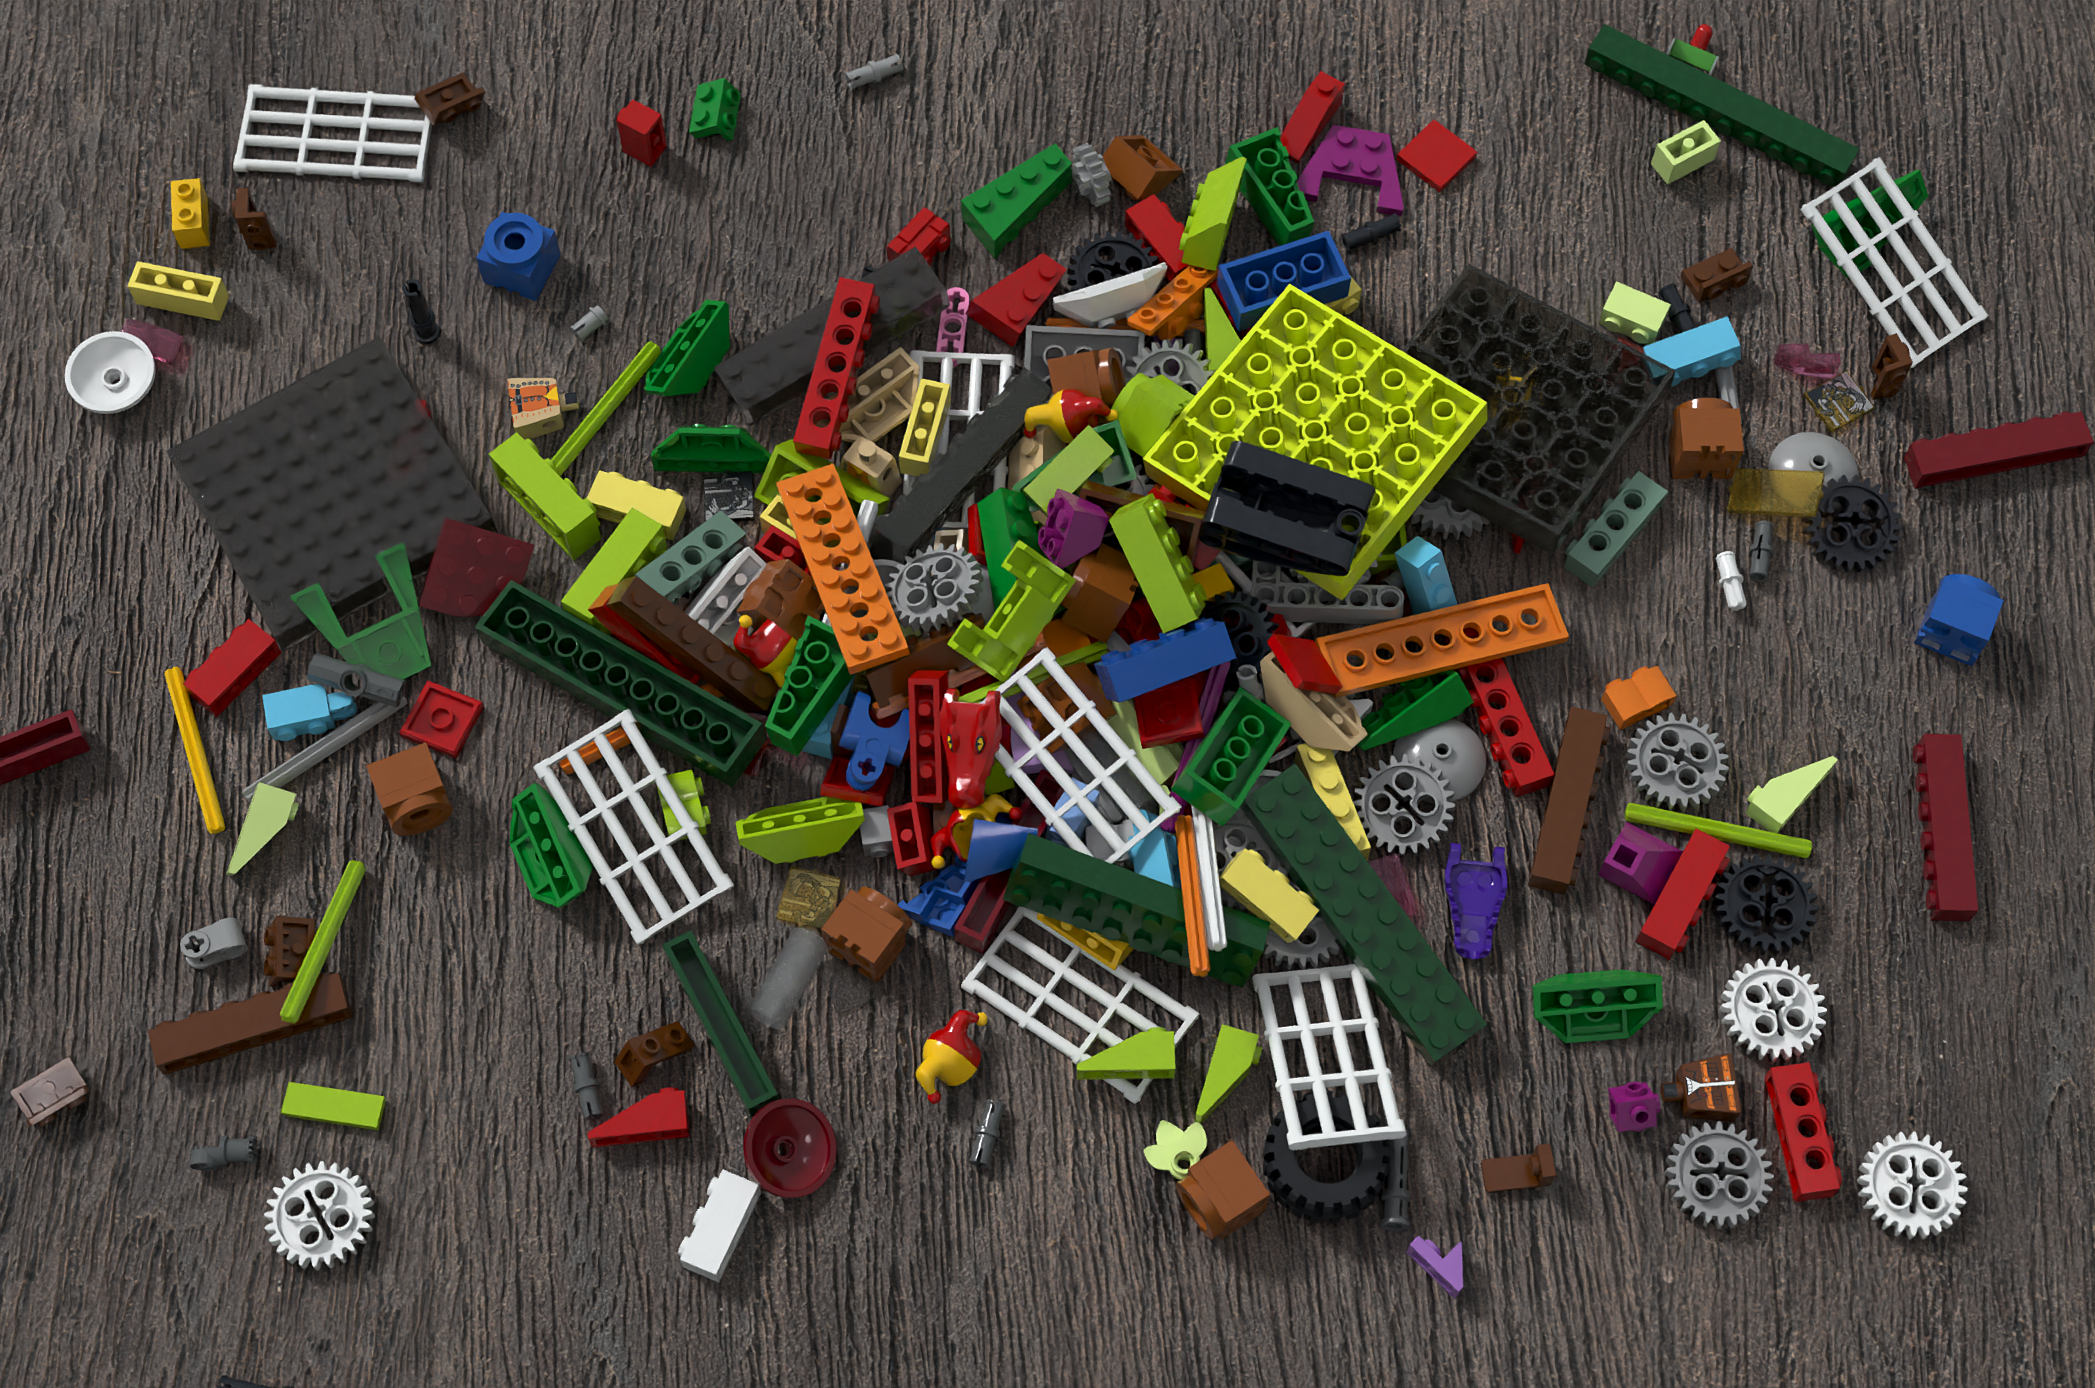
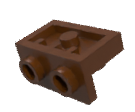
(1716, 275)
(288, 945)

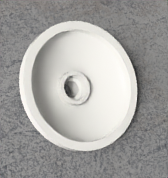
(104, 360)

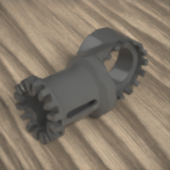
(228, 1151)

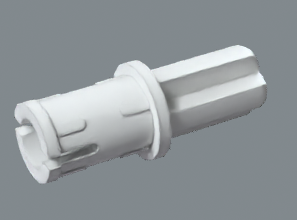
(1731, 580)

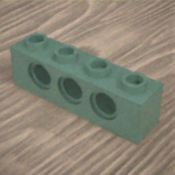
(718, 533)
(1592, 564)

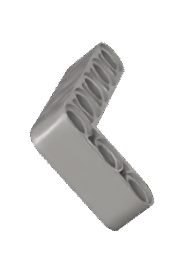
(1313, 595)

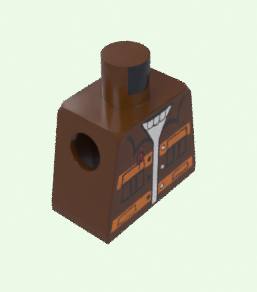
(1705, 1089)

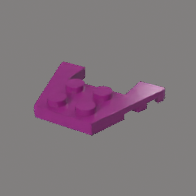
(1356, 158)

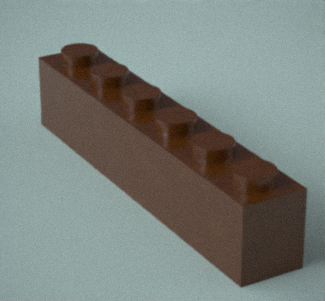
(692, 645)
(1568, 800)
(245, 1025)

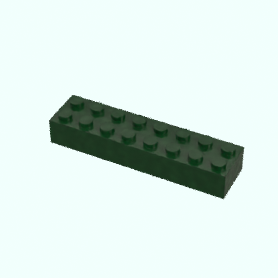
(1126, 907)

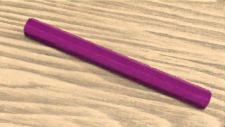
(1208, 704)

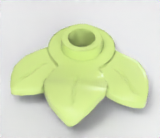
(1175, 1146)

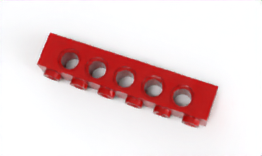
(849, 297)
(1520, 777)

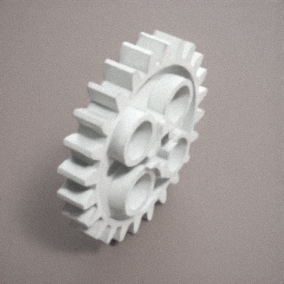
(1800, 1005)
(1941, 1189)
(292, 1230)

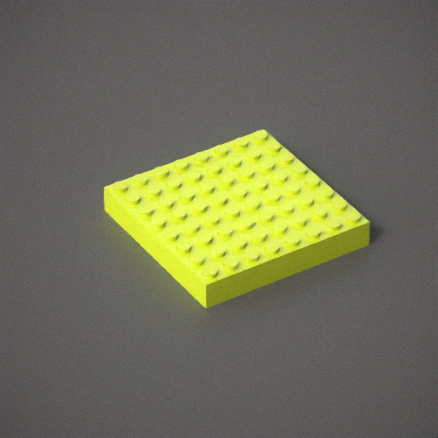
(1330, 398)

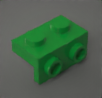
(715, 109)

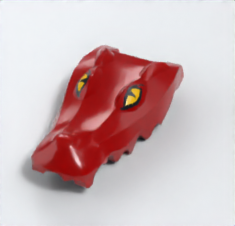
(970, 741)

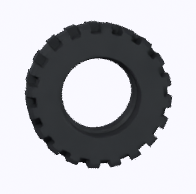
(1318, 1198)

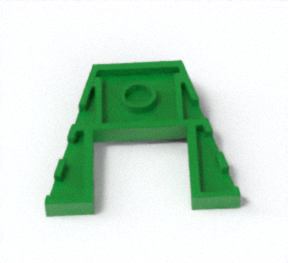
(389, 647)

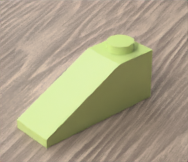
(1785, 794)
(265, 817)

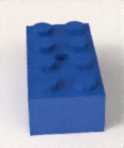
(1258, 280)
(1164, 660)

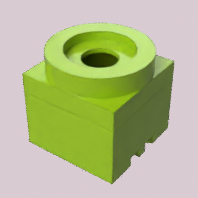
(1148, 409)

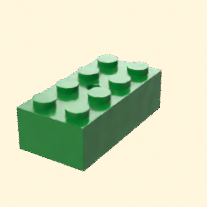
(1231, 757)

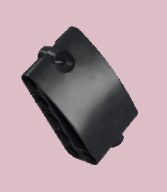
(1285, 511)

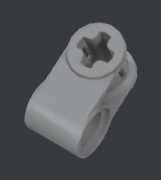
(216, 943)

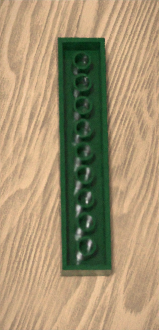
(618, 679)
(1362, 915)

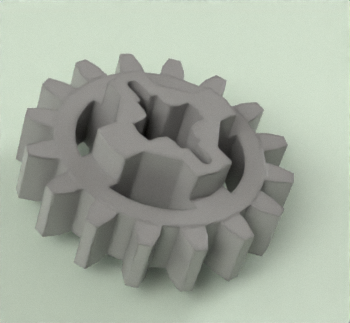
(1091, 174)

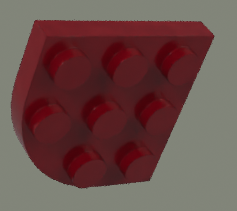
(472, 569)

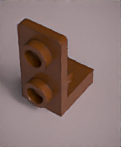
(650, 1049)
(1519, 1171)

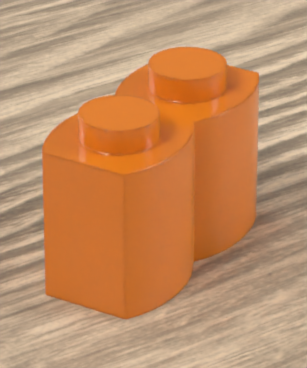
(1638, 696)

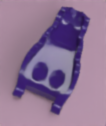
(1475, 900)

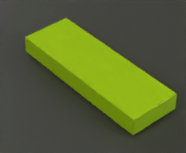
(333, 1106)

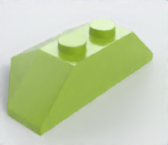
(800, 829)

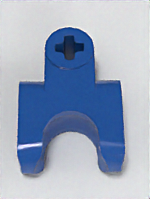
(871, 744)

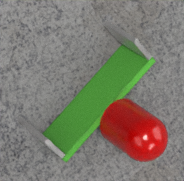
(1694, 52)

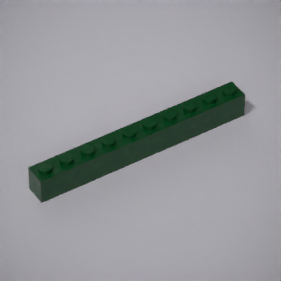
(1721, 106)

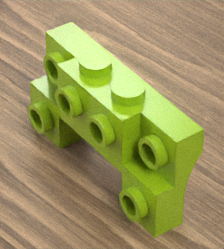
(1019, 616)

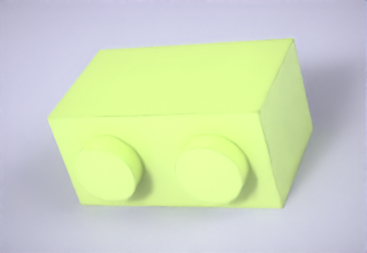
(1685, 152)
(1634, 314)

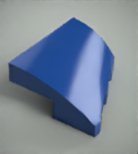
(994, 848)
(941, 900)

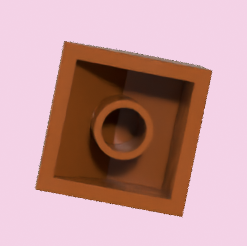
(1139, 166)

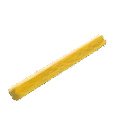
(195, 751)

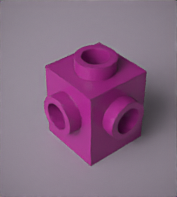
(1633, 1107)

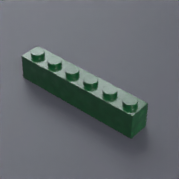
(720, 1023)

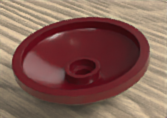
(807, 1146)

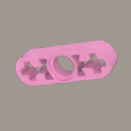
(947, 317)

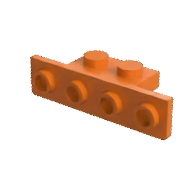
(1175, 304)

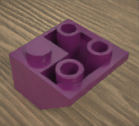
(1071, 528)
(1640, 863)

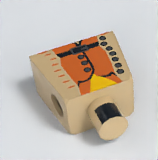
(538, 406)
(871, 465)

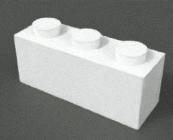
(719, 1225)

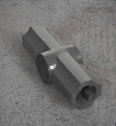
(374, 684)

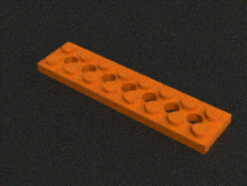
(831, 583)
(1448, 622)

